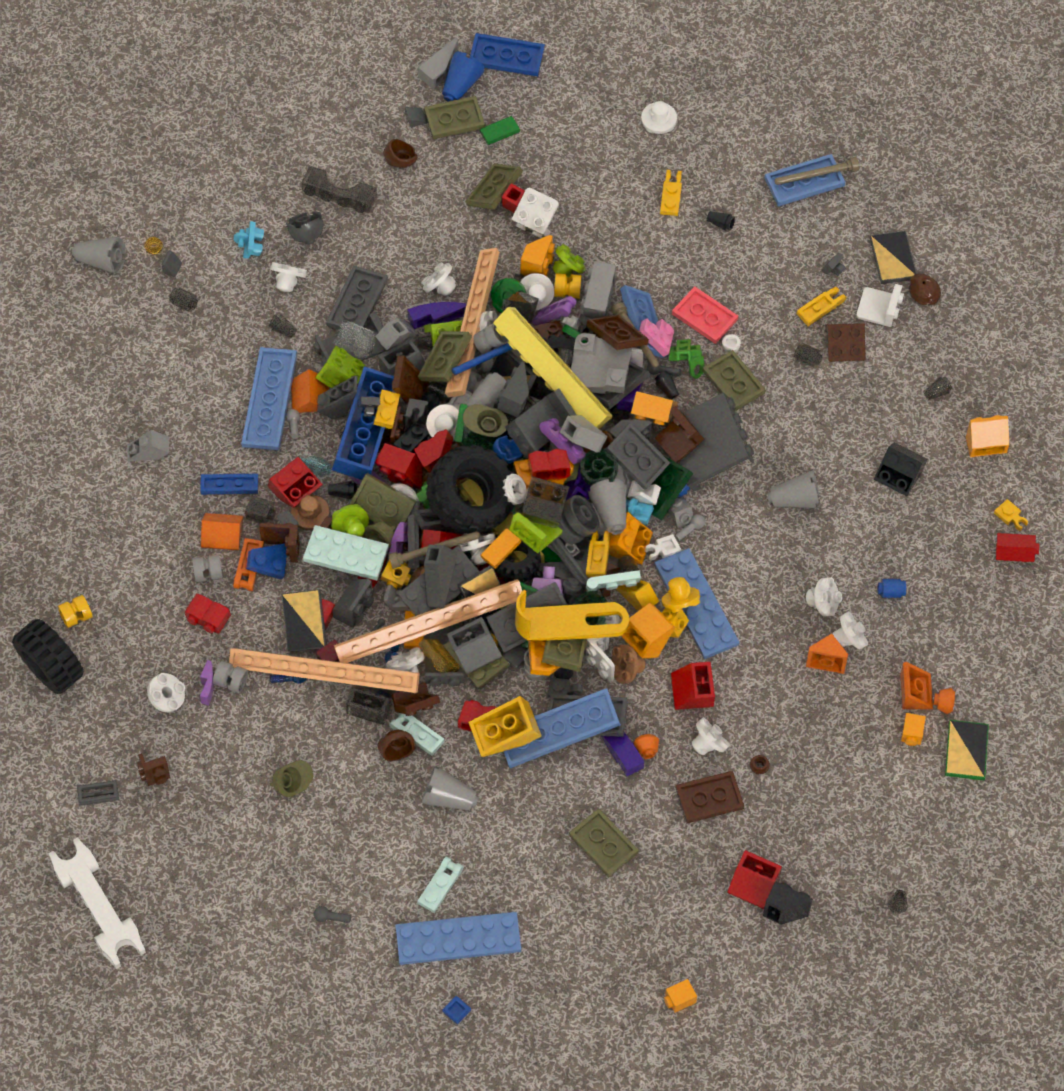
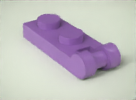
(554, 311)
(552, 432)

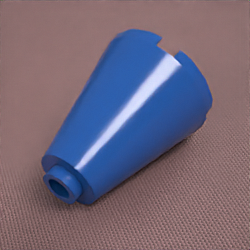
(461, 76)

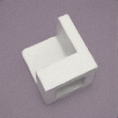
(646, 496)

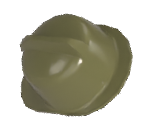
(485, 420)
(379, 532)
(292, 778)

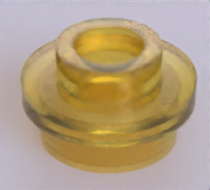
(153, 241)

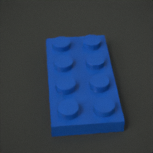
(508, 54)

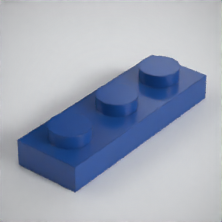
(229, 484)

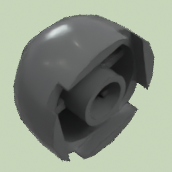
(305, 227)

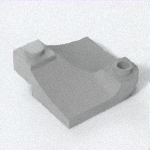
(600, 364)

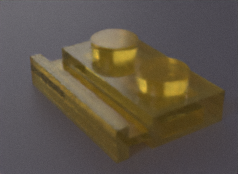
(439, 655)

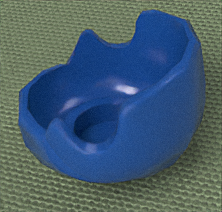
(507, 449)

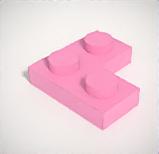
(659, 335)

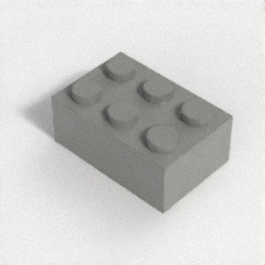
(598, 290)

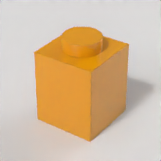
(913, 729)
(680, 996)

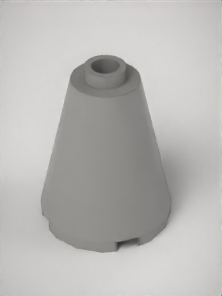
(101, 253)
(487, 391)
(796, 492)
(610, 503)
(448, 791)

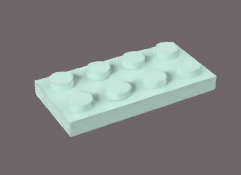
(345, 552)

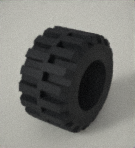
(523, 569)

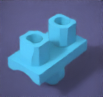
(246, 239)
(639, 510)

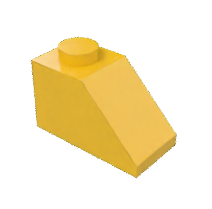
(638, 595)

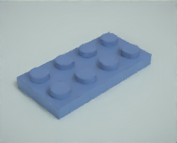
(804, 188)
(639, 308)

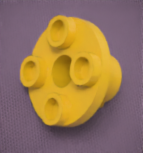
(680, 595)

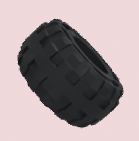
(485, 470)

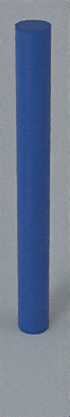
(480, 359)

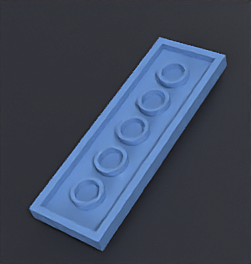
(269, 398)
(706, 620)
(568, 726)
(458, 938)

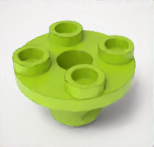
(568, 261)
(350, 520)

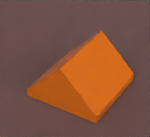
(305, 391)
(221, 531)
(827, 655)
(915, 687)

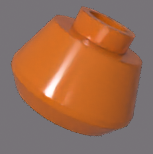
(945, 700)
(647, 745)

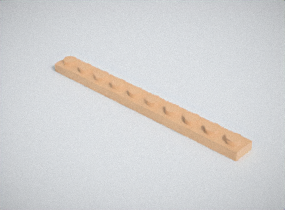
(475, 307)
(428, 622)
(325, 670)

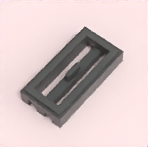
(115, 797)

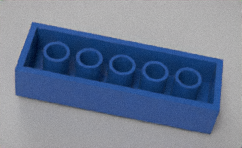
(360, 436)

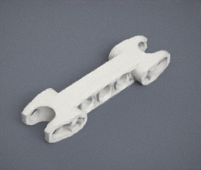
(79, 873)

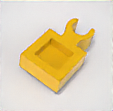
(1010, 513)

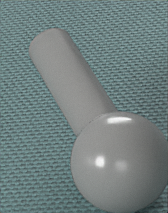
(293, 417)
(697, 522)

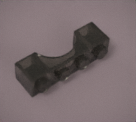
(358, 197)

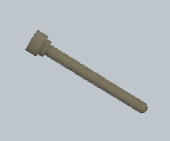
(851, 164)
(621, 310)
(397, 558)

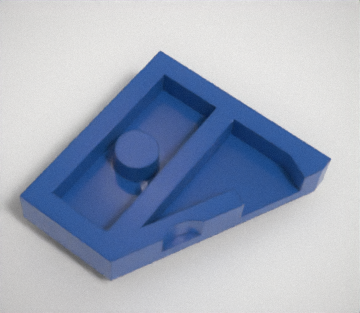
(268, 561)

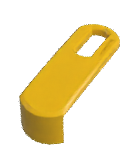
(567, 621)

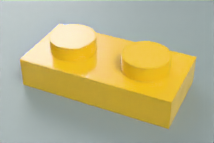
(387, 409)

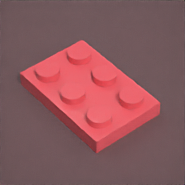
(705, 315)

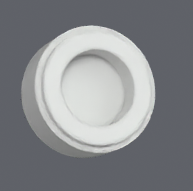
(731, 342)

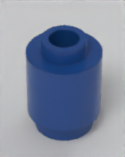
(891, 588)

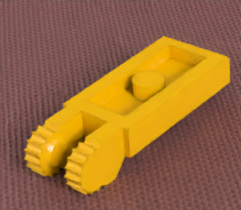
(671, 195)
(820, 306)
(598, 555)

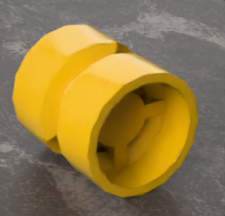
(567, 285)
(75, 611)

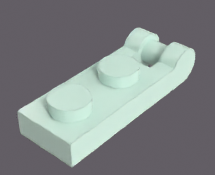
(613, 581)
(423, 735)
(440, 885)

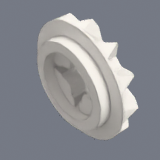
(519, 488)

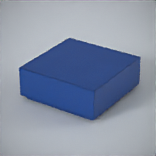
(456, 1010)

